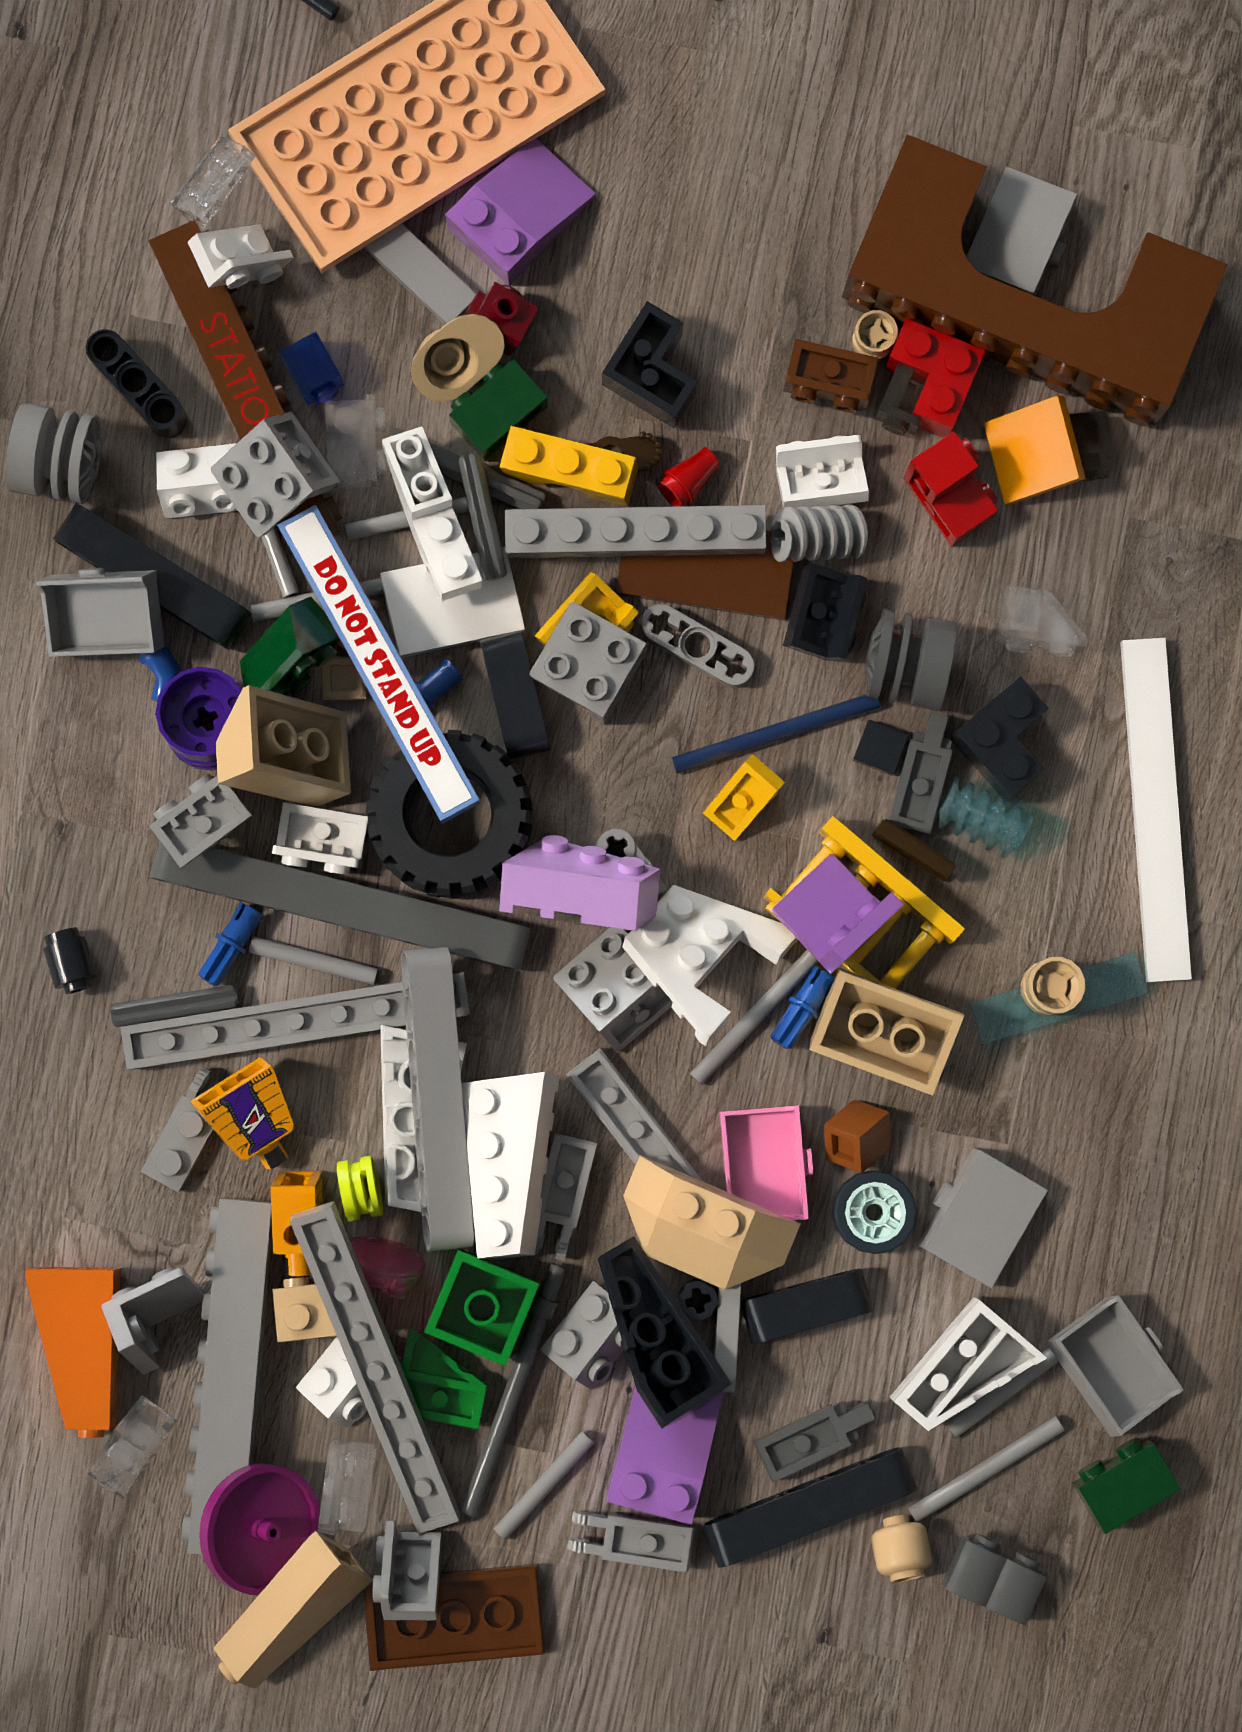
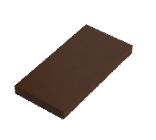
(724, 583)
(478, 1619)

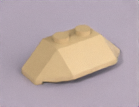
(704, 1227)

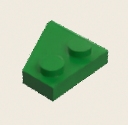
(440, 1384)

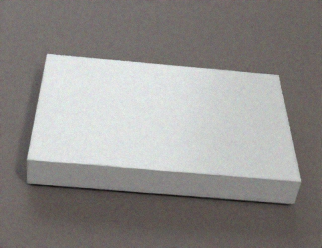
(428, 624)

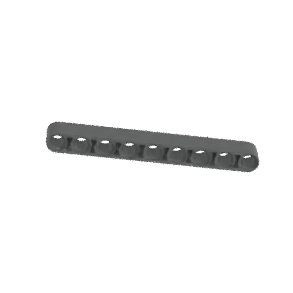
(348, 905)

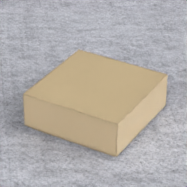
(342, 681)

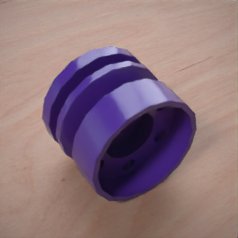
(183, 705)

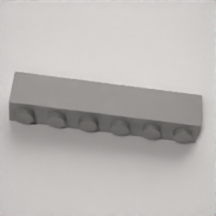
(635, 531)

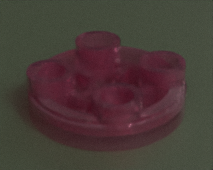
(388, 1265)

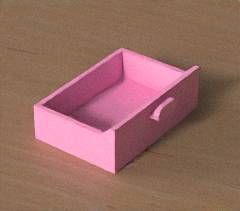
(767, 1159)

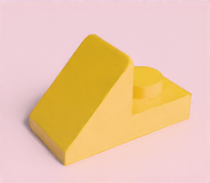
(744, 797)

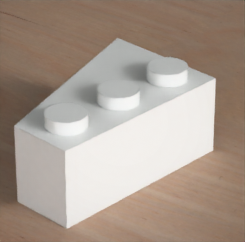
(964, 1365)

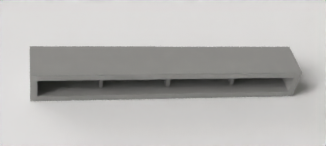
(230, 1352)

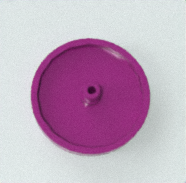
(256, 1525)

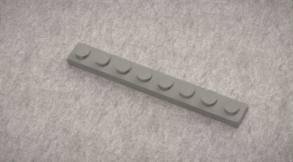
(272, 1024)
(375, 1367)

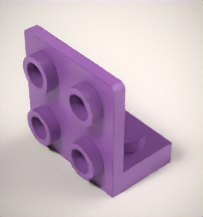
(833, 912)

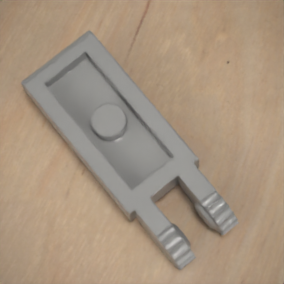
(180, 1140)
(564, 1187)
(636, 1541)

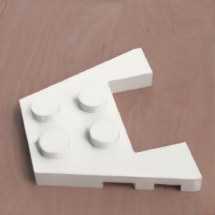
(689, 942)

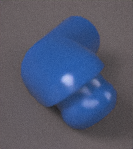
(163, 667)

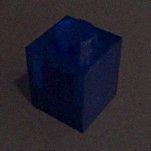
(312, 369)

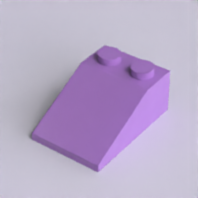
(518, 209)
(663, 1467)

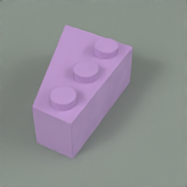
(581, 882)

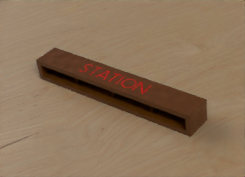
(226, 347)

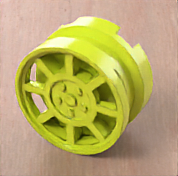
(355, 1191)

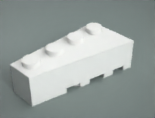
(507, 1159)

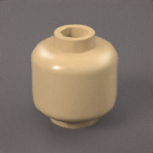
(901, 1549)

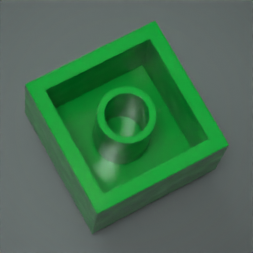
(482, 1307)

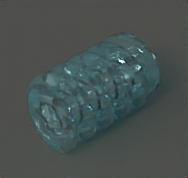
(984, 818)

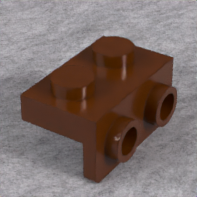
(830, 376)

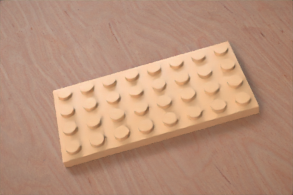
(413, 118)

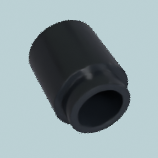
(69, 960)

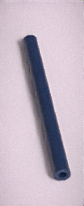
(774, 733)

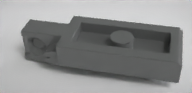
(922, 777)
(811, 1438)

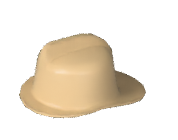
(456, 357)

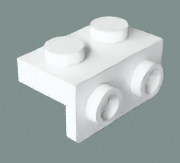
(821, 472)
(187, 483)
(321, 836)
(333, 1387)

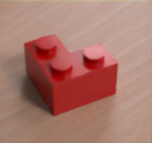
(943, 367)
(948, 489)

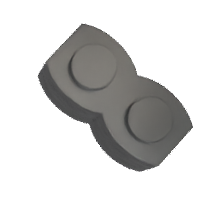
(994, 1579)

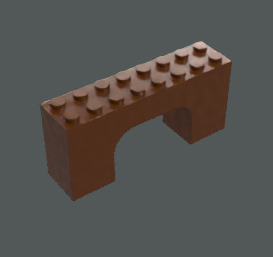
(1113, 357)

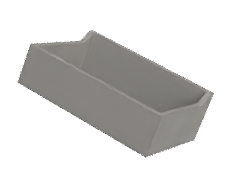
(1022, 231)
(101, 612)
(981, 1217)
(1115, 1365)

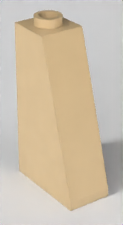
(291, 1610)

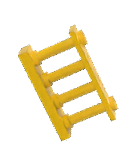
(874, 870)

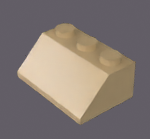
(284, 748)
(885, 1031)

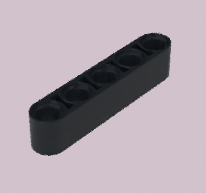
(178, 590)
(809, 1507)

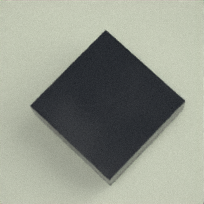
(880, 747)

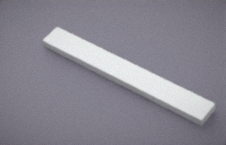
(1155, 810)

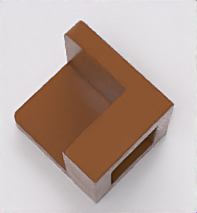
(857, 1136)

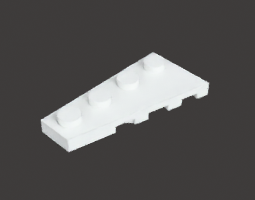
(398, 1121)

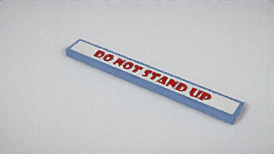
(379, 664)

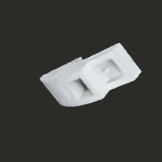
(431, 514)

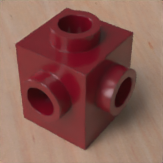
(508, 310)

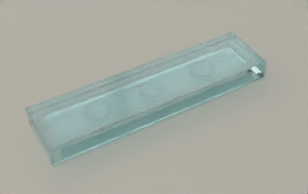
(1104, 985)

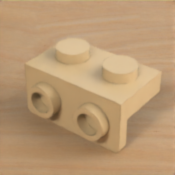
(300, 1312)

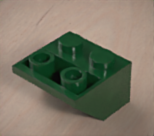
(291, 649)

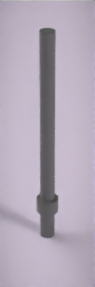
(543, 1309)

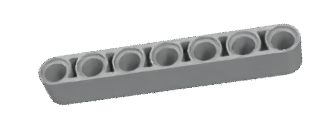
(437, 1099)

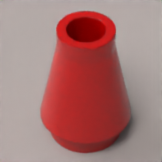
(686, 480)

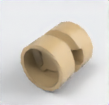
(1052, 986)

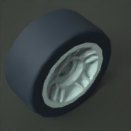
(890, 1228)

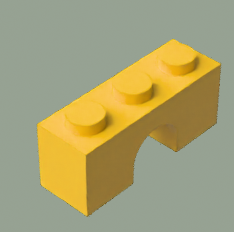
(563, 462)

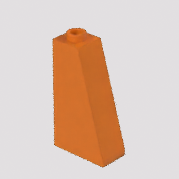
(78, 1342)

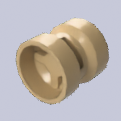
(877, 327)

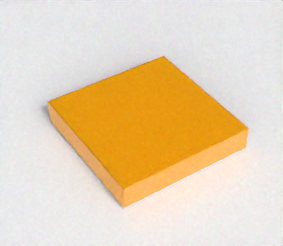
(1034, 450)

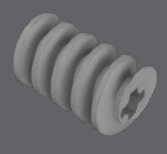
(818, 533)

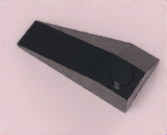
(663, 1348)

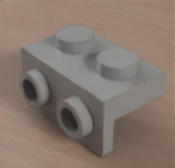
(587, 1339)
(409, 1574)

